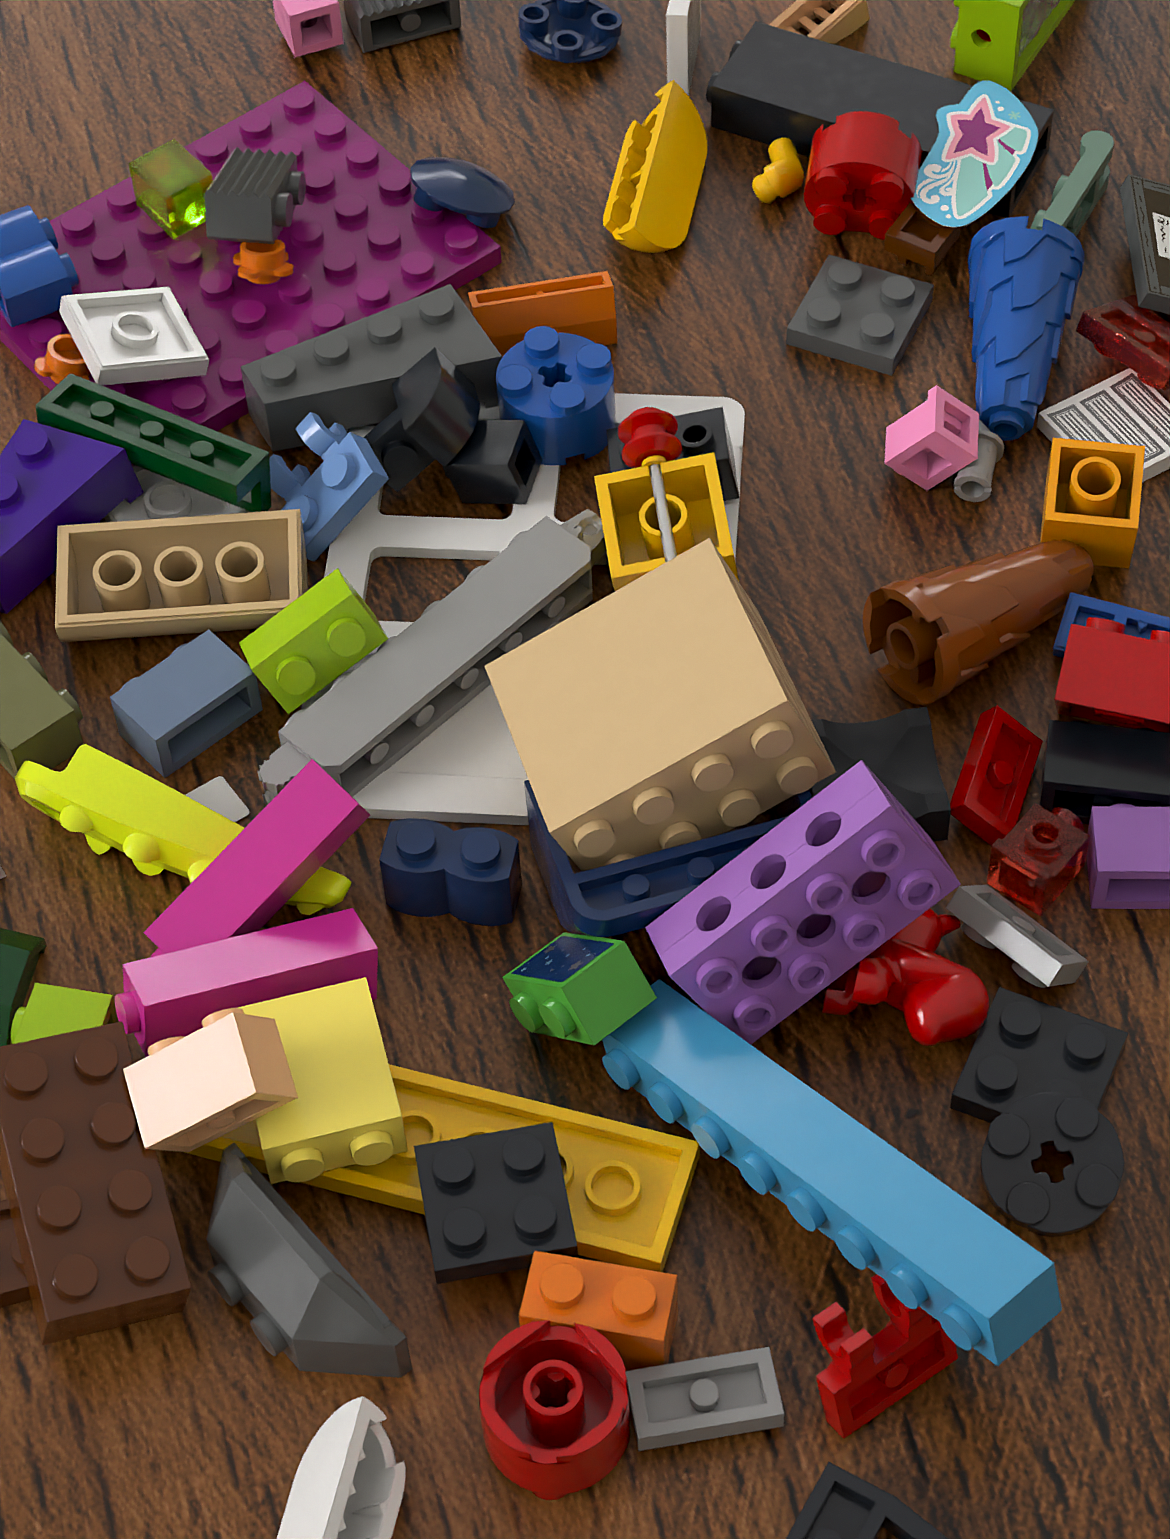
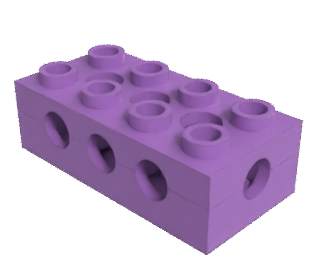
(802, 905)

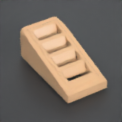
(845, 20)

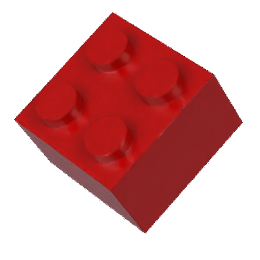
(1115, 676)

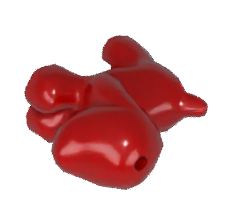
(937, 995)

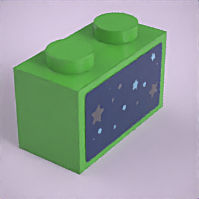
(578, 988)

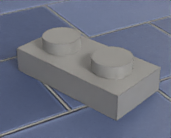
(998, 923)
(704, 1398)

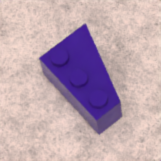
(48, 483)

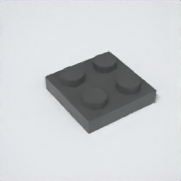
(860, 314)

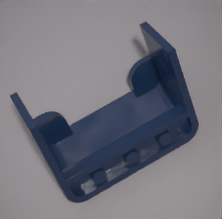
(637, 889)

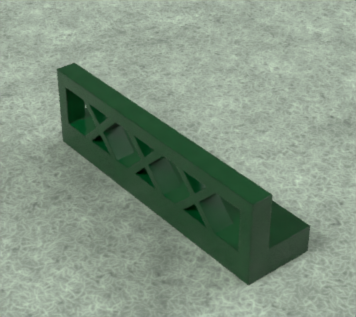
(162, 442)

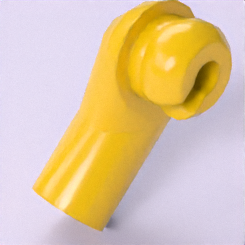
(782, 175)

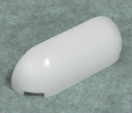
(346, 1480)

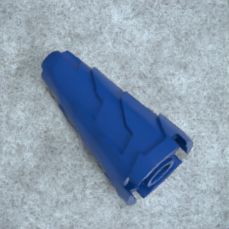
(1019, 303)

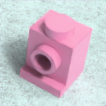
(933, 439)

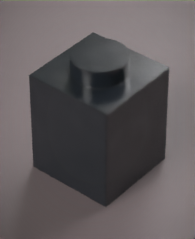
(495, 464)

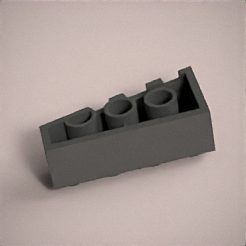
(352, 369)

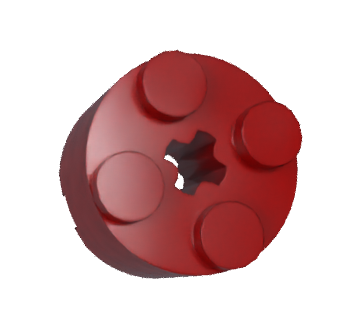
(861, 174)
(588, 1415)

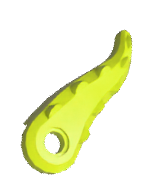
(147, 821)

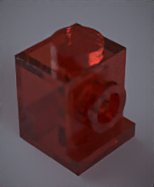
(1038, 857)

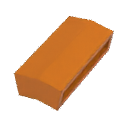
(569, 305)

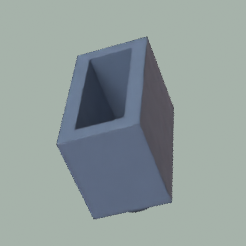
(186, 703)

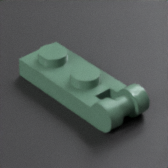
(1080, 192)

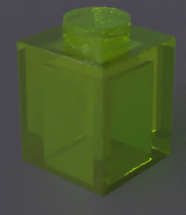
(171, 187)

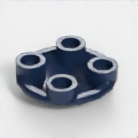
(569, 29)
(461, 188)

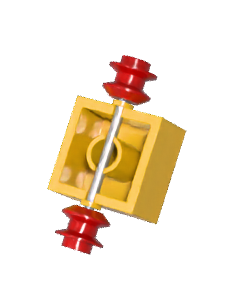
(660, 502)

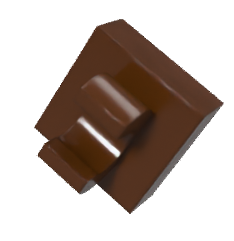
(920, 239)

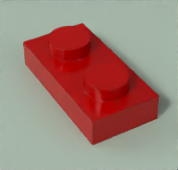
(995, 775)

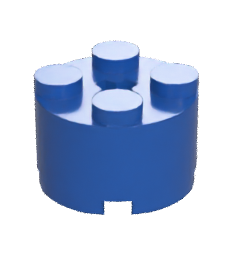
(561, 392)

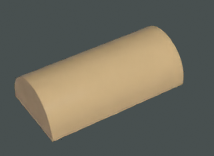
(177, 574)

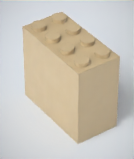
(657, 715)

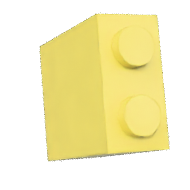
(342, 1084)

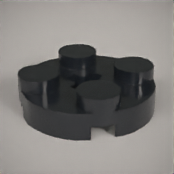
(1073, 1128)

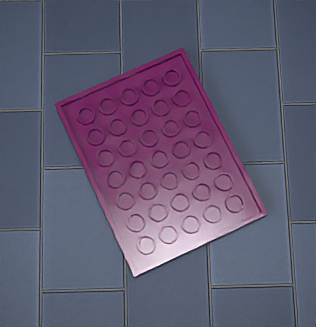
(351, 246)

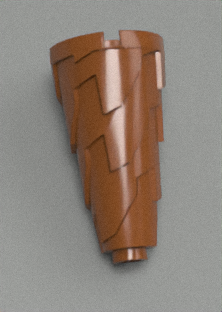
(958, 618)

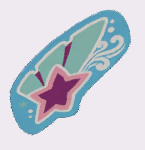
(976, 156)

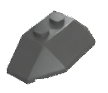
(293, 1282)

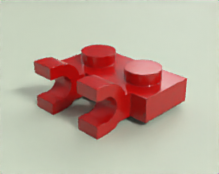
(877, 1369)

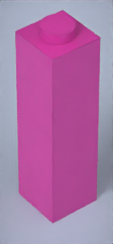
(262, 864)
(180, 988)

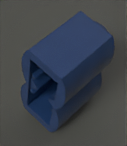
(447, 871)

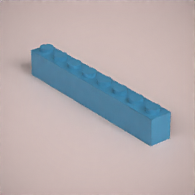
(836, 1176)

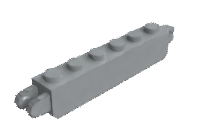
(441, 658)

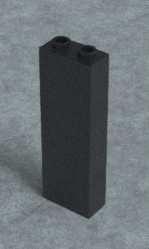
(795, 84)

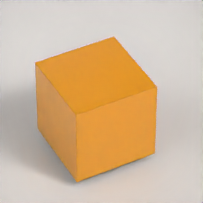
(1094, 498)

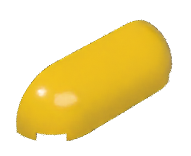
(658, 175)

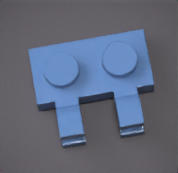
(335, 489)

